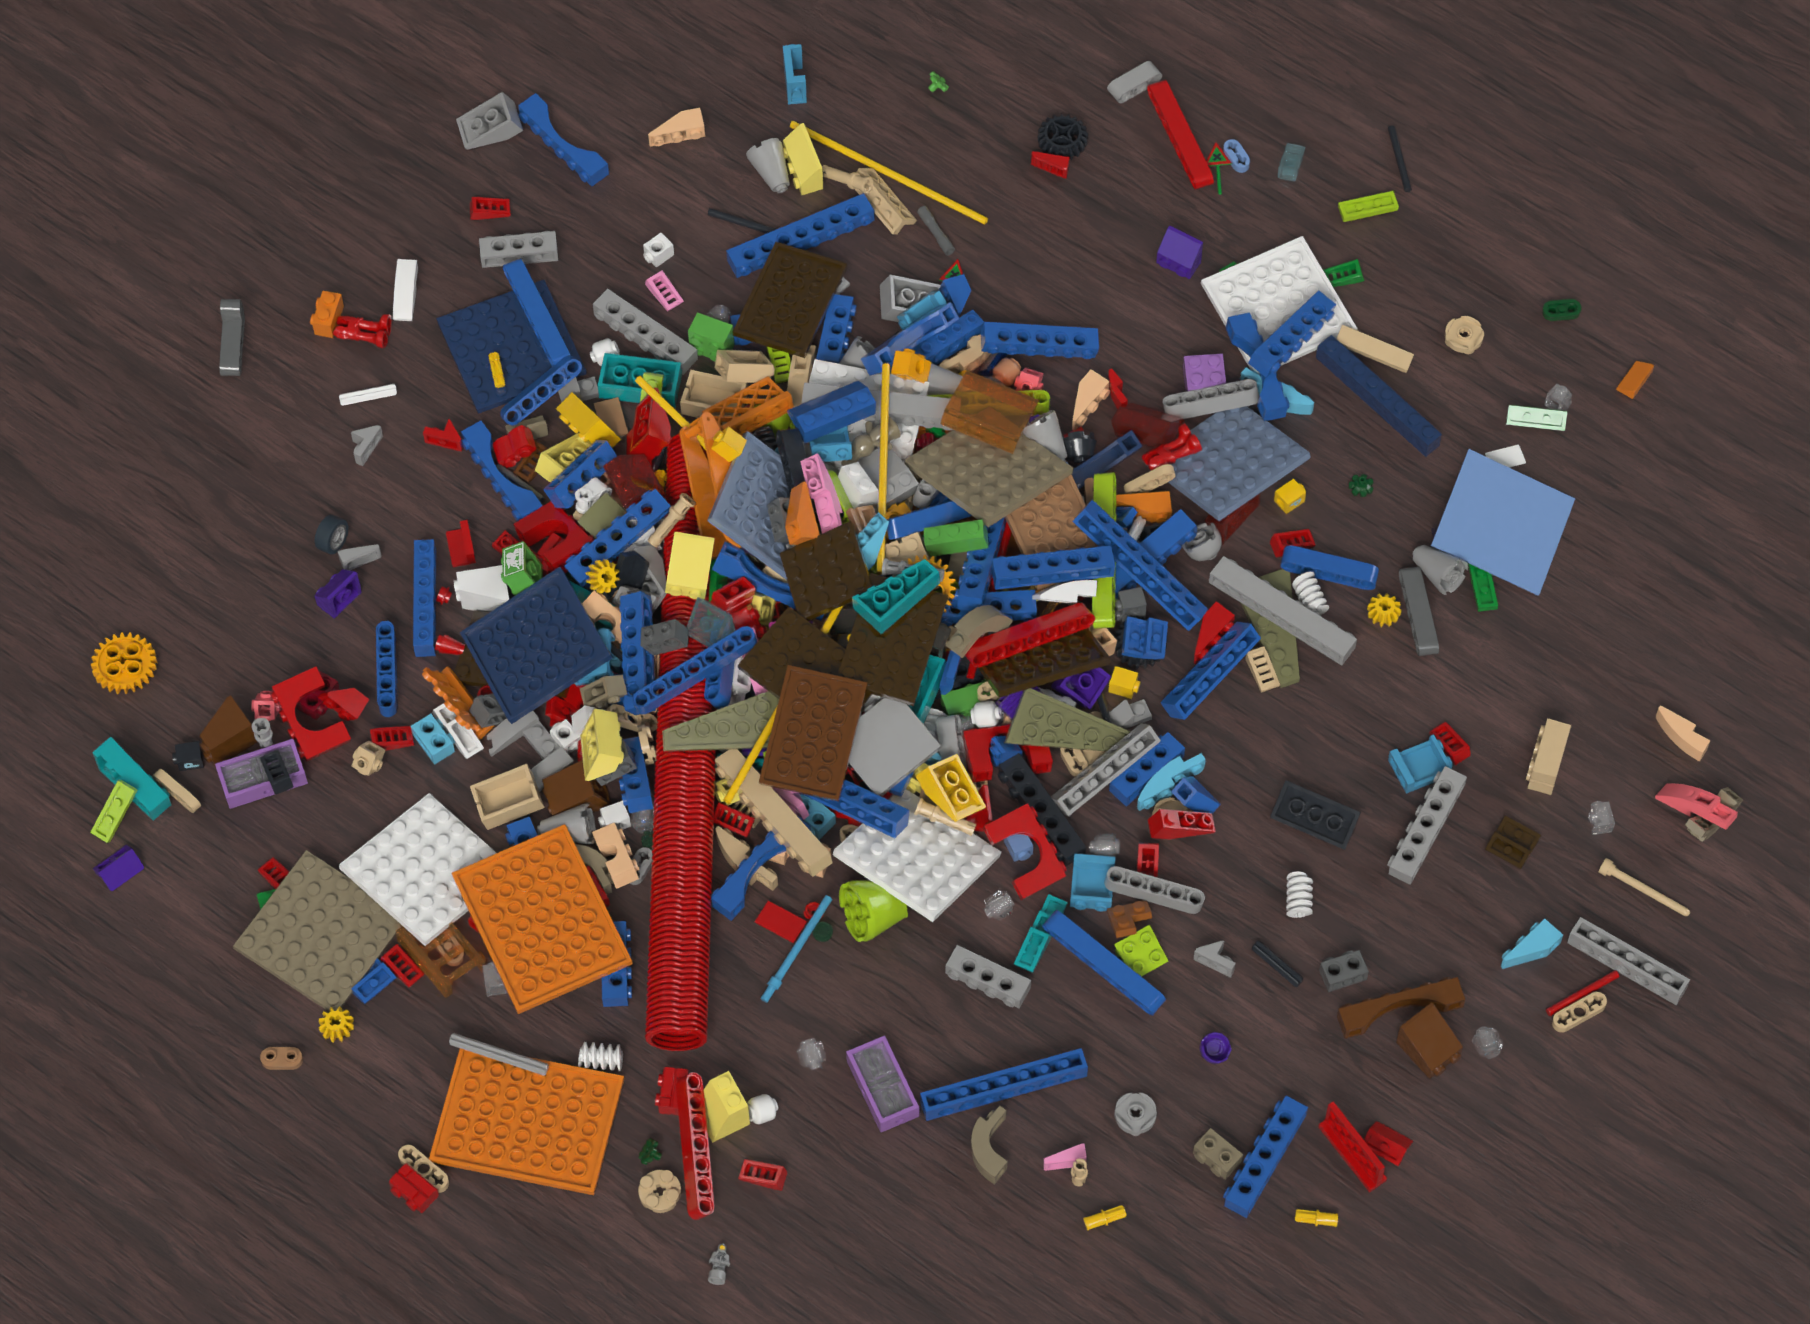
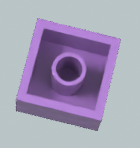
(1203, 371)

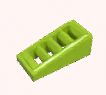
(774, 353)

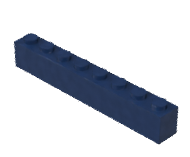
(1378, 396)

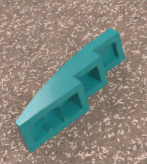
(1037, 937)

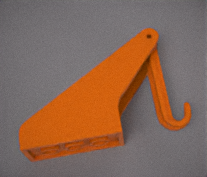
(705, 475)

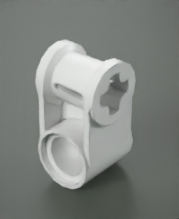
(590, 493)

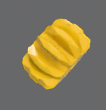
(595, 576)
(1377, 607)
(336, 1017)

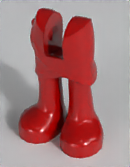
(350, 327)
(1167, 454)

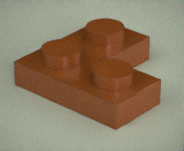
(1123, 917)

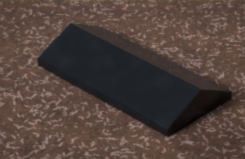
(1315, 815)

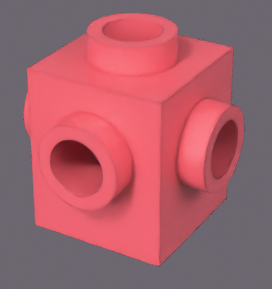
(1029, 380)
(264, 706)

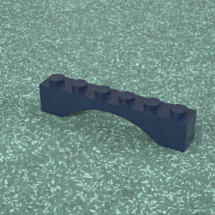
(1107, 458)

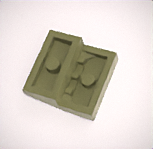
(601, 515)

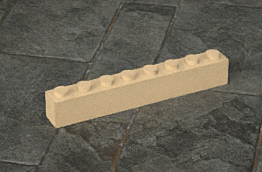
(775, 814)

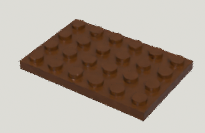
(813, 733)

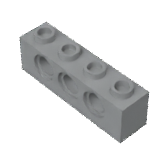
(528, 253)
(983, 967)

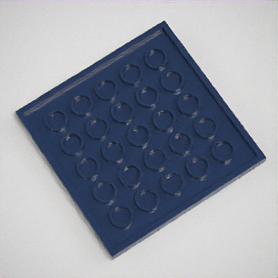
(501, 328)
(536, 645)

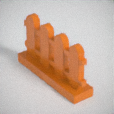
(456, 698)

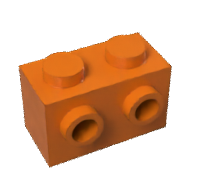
(328, 308)

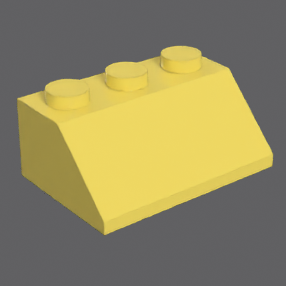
(803, 161)
(601, 744)

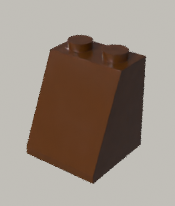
(226, 733)
(569, 789)
(1429, 1041)

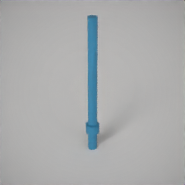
(775, 982)

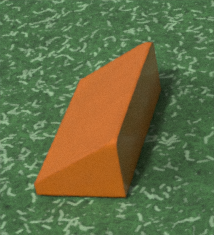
(1635, 378)

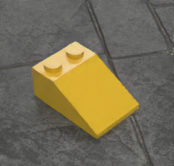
(951, 788)

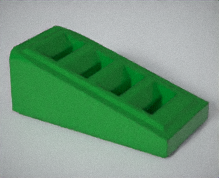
(1351, 279)

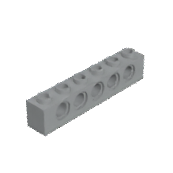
(610, 302)
(1105, 769)
(1407, 870)
(1628, 961)

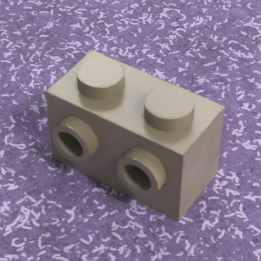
(604, 691)
(1217, 1154)

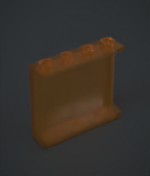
(989, 411)

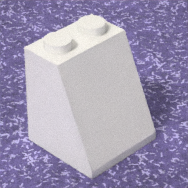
(858, 486)
(481, 589)

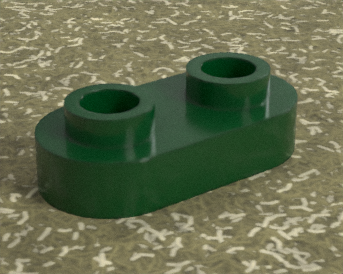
(1561, 308)

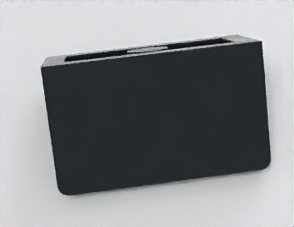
(632, 570)

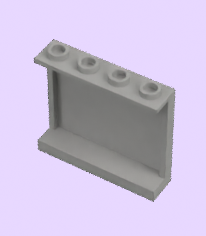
(890, 745)

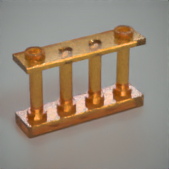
(432, 968)

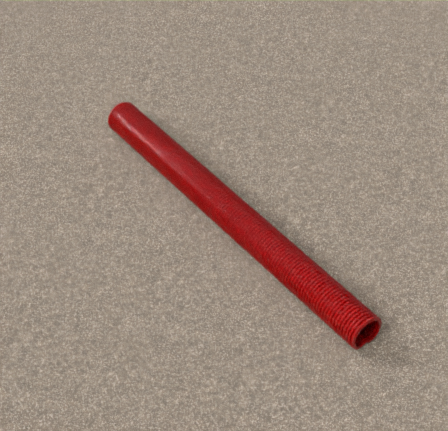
(680, 831)

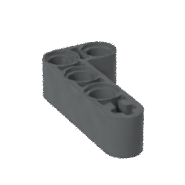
(232, 337)

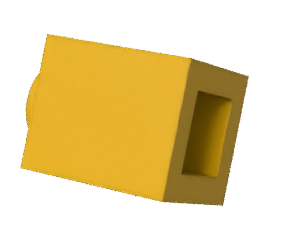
(728, 444)
(1290, 496)
(1124, 682)

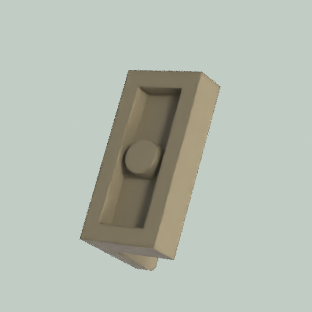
(537, 425)

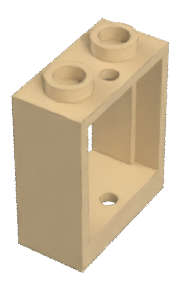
(743, 365)

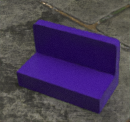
(119, 867)

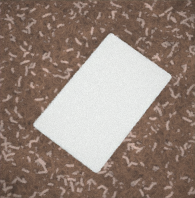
(1507, 456)

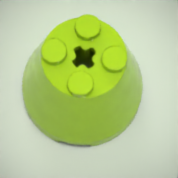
(869, 909)

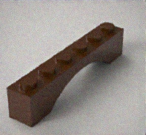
(1357, 1018)

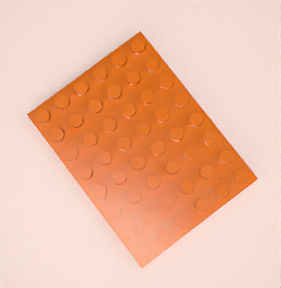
(541, 919)
(527, 1123)

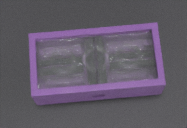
(245, 777)
(882, 1084)

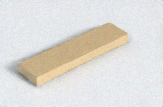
(1375, 349)

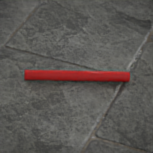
(1582, 993)

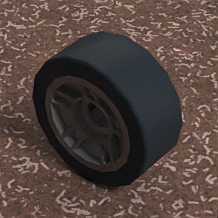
(331, 534)

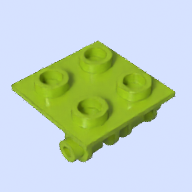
(1141, 951)

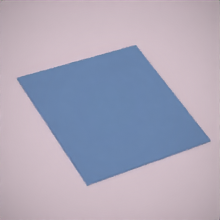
(1503, 522)

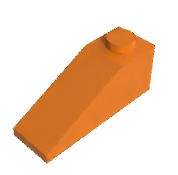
(1150, 506)
(800, 519)

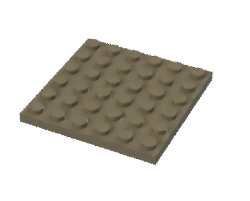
(986, 478)
(318, 933)

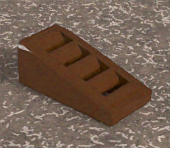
(525, 461)

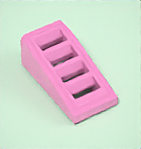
(650, 283)
(1065, 1158)

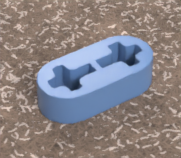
(1239, 154)

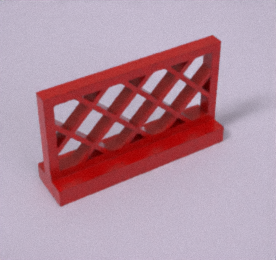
(1352, 1148)

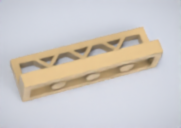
(886, 203)

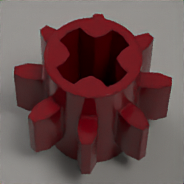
(925, 440)

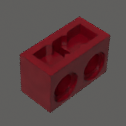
(319, 709)

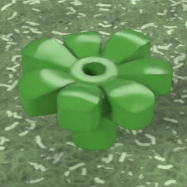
(937, 82)

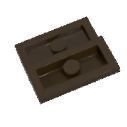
(1513, 842)

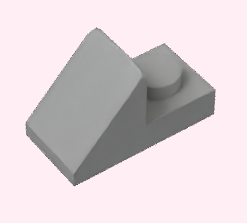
(583, 389)
(367, 441)
(1129, 715)
(1210, 956)

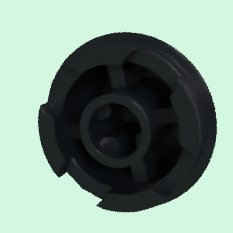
(1079, 446)

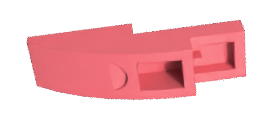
(1698, 801)

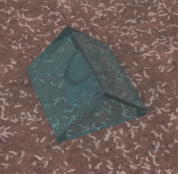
(709, 623)

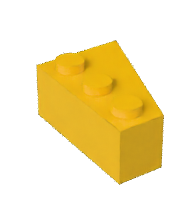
(585, 421)

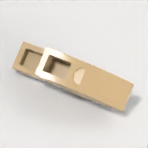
(967, 359)
(799, 374)
(736, 851)

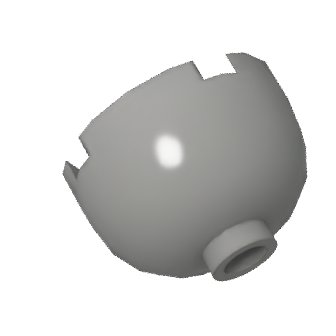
(1205, 544)

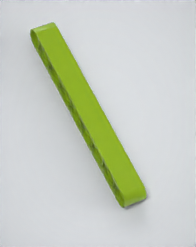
(1104, 602)

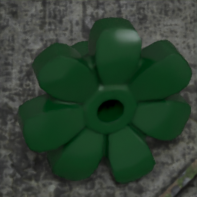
(1361, 485)
(649, 1152)

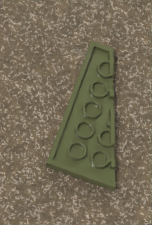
(1278, 642)
(1055, 724)
(724, 729)

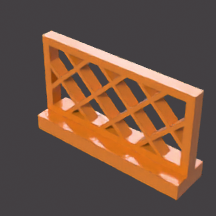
(753, 417)

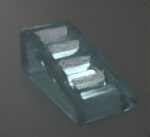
(1291, 163)

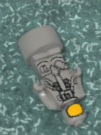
(719, 1260)

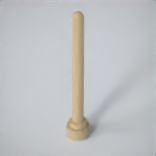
(1609, 869)

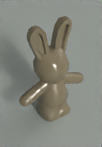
(864, 444)

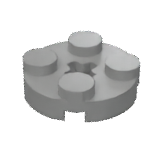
(1135, 1102)

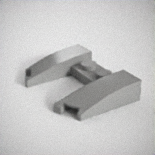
(529, 726)

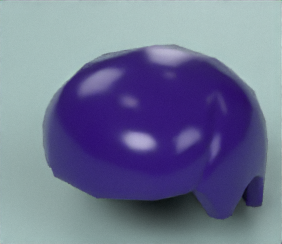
(1215, 1048)

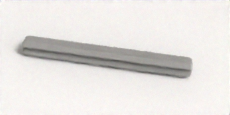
(498, 1054)

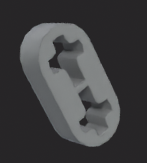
(645, 866)

